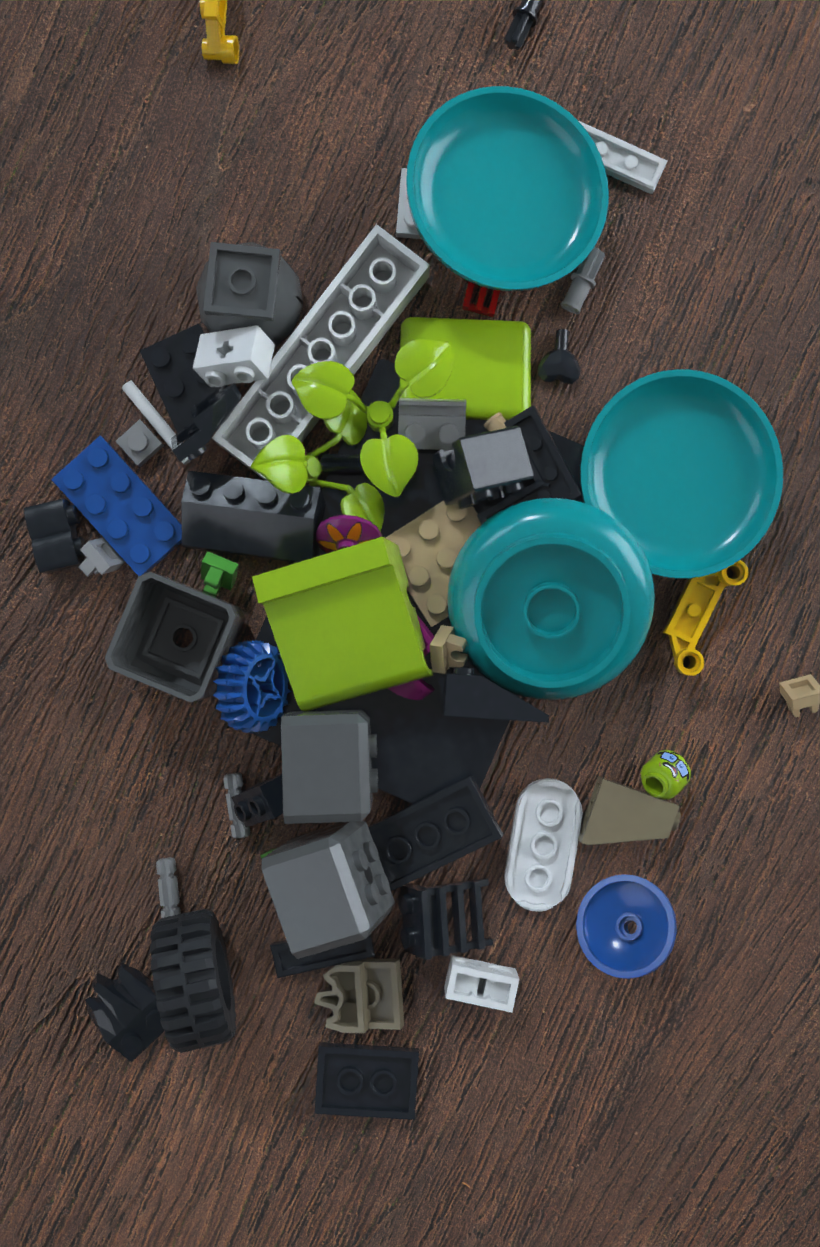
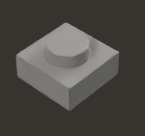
(139, 443)

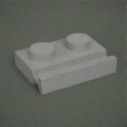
(432, 422)

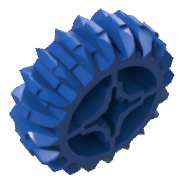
(251, 686)

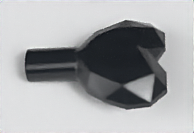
(559, 362)

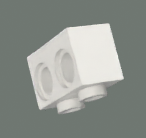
(481, 983)

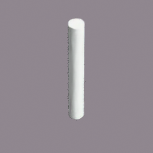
(150, 413)

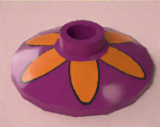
(344, 531)

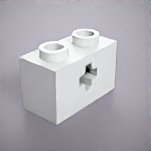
(234, 356)

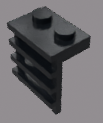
(426, 918)

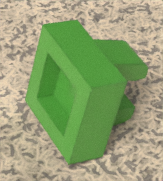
(218, 573)

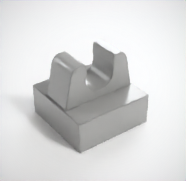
(100, 557)

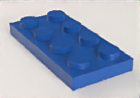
(120, 506)

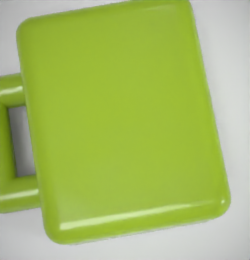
(488, 365)

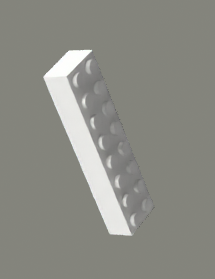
(339, 329)

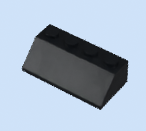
(250, 517)

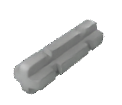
(233, 783)
(168, 887)

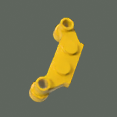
(217, 44)
(694, 612)

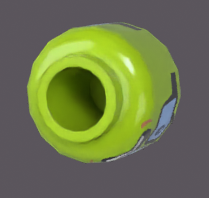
(665, 774)

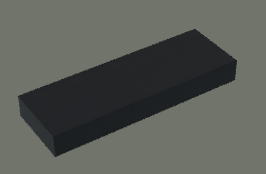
(288, 965)

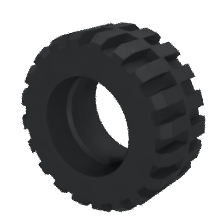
(192, 981)

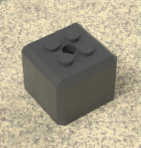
(146, 634)
(327, 766)
(328, 887)

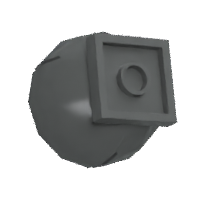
(249, 288)

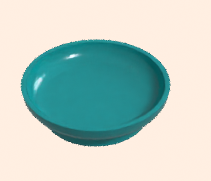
(507, 188)
(685, 470)
(551, 598)

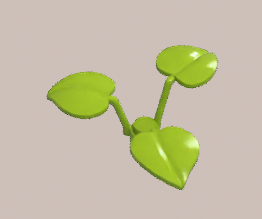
(390, 460)
(289, 469)

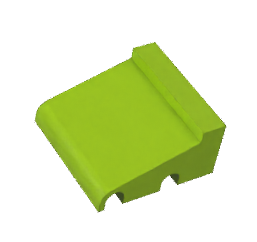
(344, 623)

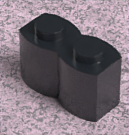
(54, 535)

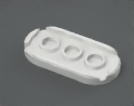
(543, 844)

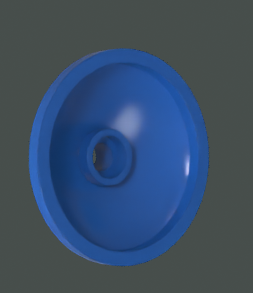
(605, 920)

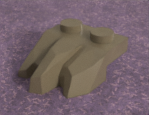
(364, 996)

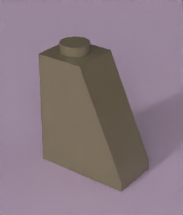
(626, 815)

